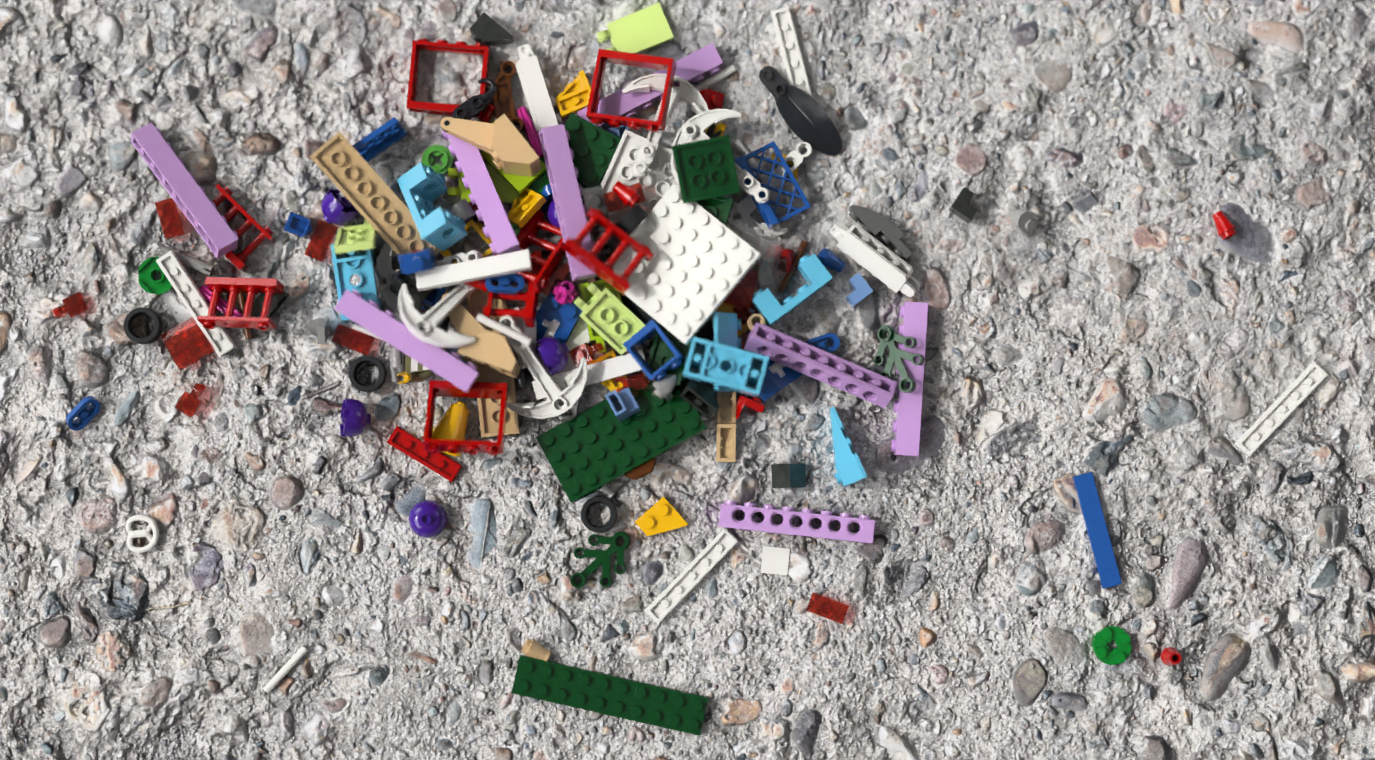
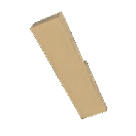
(726, 427)

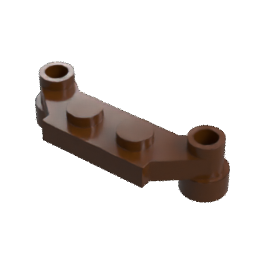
(504, 97)

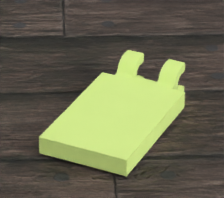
(638, 31)
(355, 237)
(609, 317)

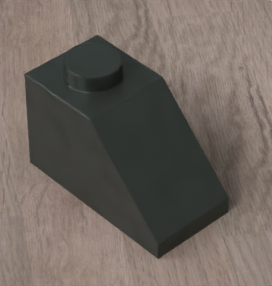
(489, 32)
(701, 397)

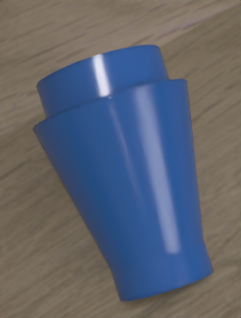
(831, 260)

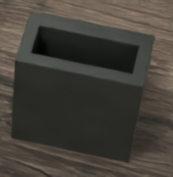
(961, 207)
(788, 475)

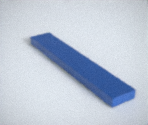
(1097, 530)

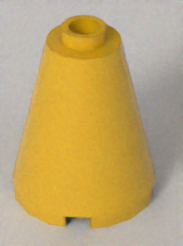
(452, 424)

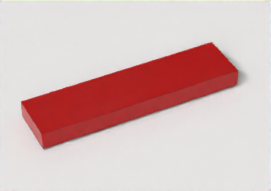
(415, 449)

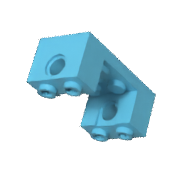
(438, 226)
(353, 264)
(813, 273)
(705, 361)

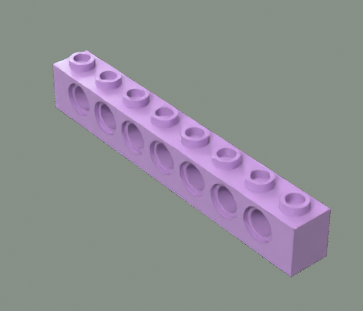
(820, 365)
(864, 534)

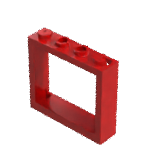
(442, 46)
(631, 59)
(478, 390)

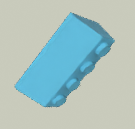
(726, 334)

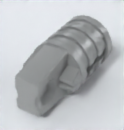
(397, 364)

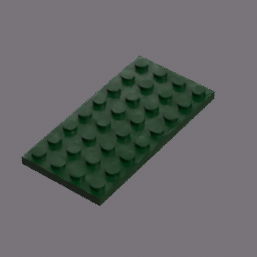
(601, 449)

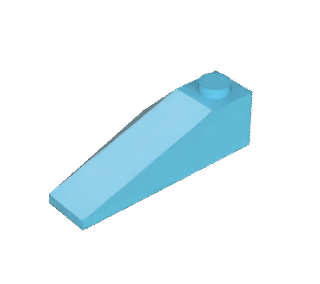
(846, 462)

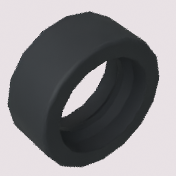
(632, 219)
(158, 325)
(353, 371)
(584, 514)

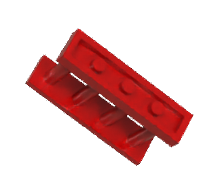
(528, 236)
(240, 258)
(590, 260)
(235, 286)
(529, 297)

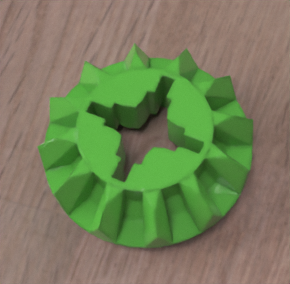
(437, 150)

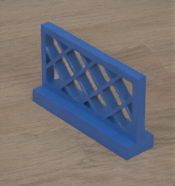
(380, 139)
(766, 210)

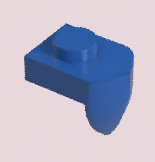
(298, 225)
(434, 297)

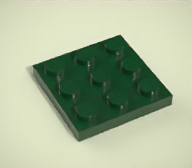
(591, 148)
(705, 169)

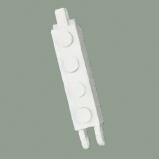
(535, 89)
(876, 258)

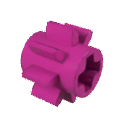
(564, 292)

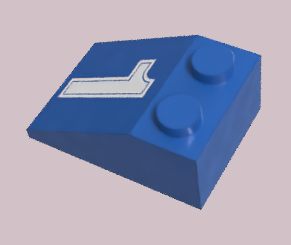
(556, 319)
(776, 378)

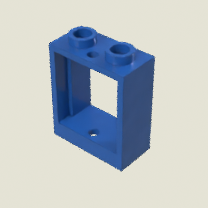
(640, 337)

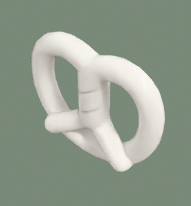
(142, 533)

